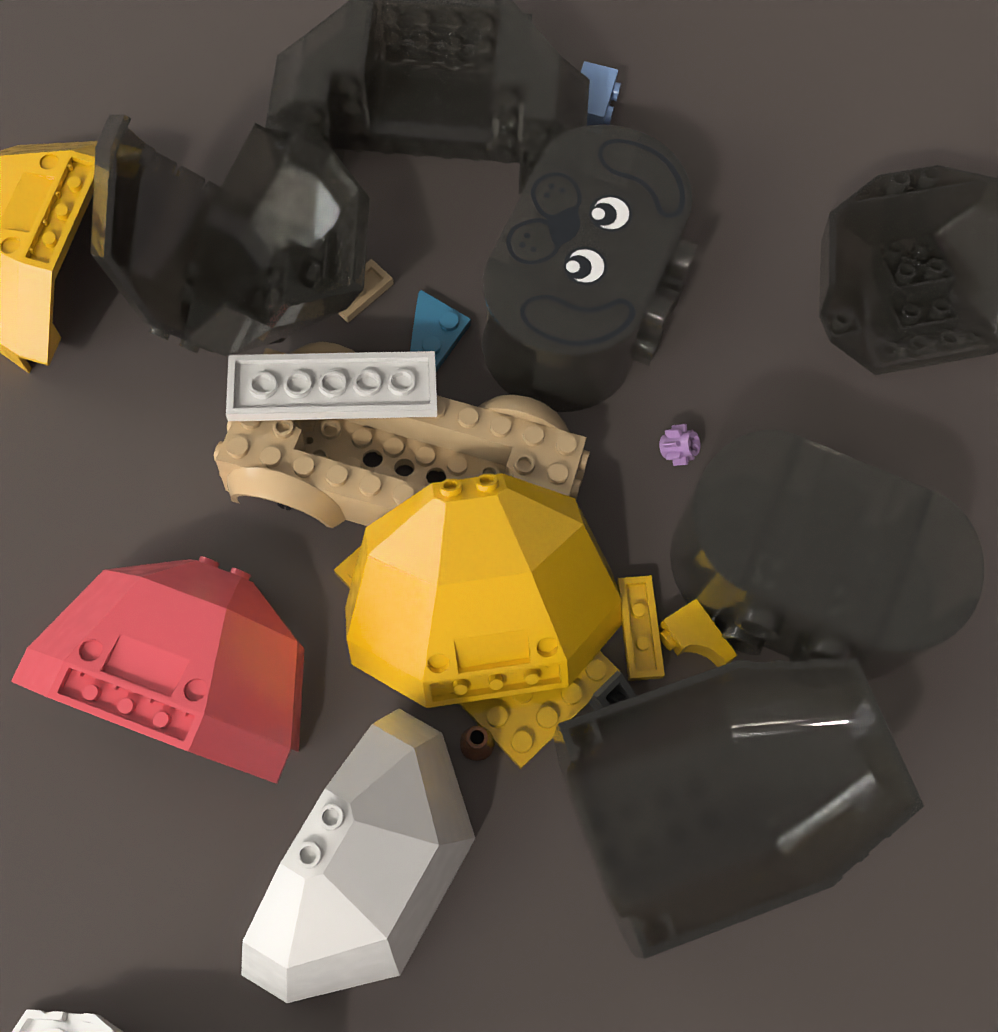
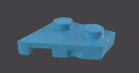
(437, 327)

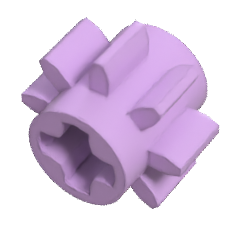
(679, 444)

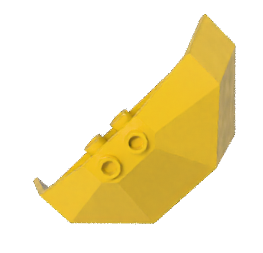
(40, 211)
(480, 593)

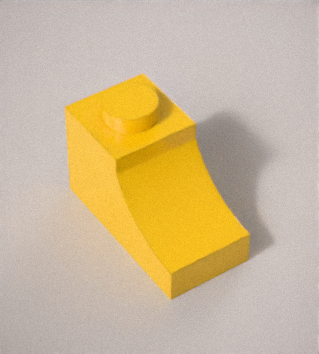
(695, 632)

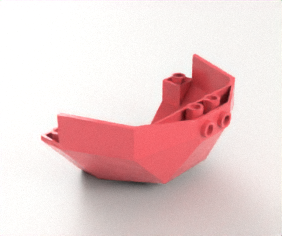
(178, 659)

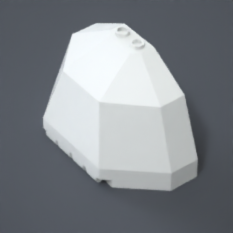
(363, 867)

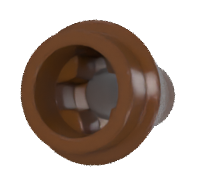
(474, 751)

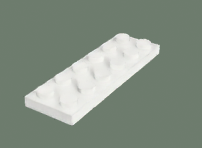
(331, 386)

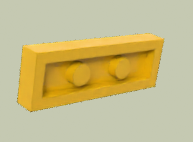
(640, 628)

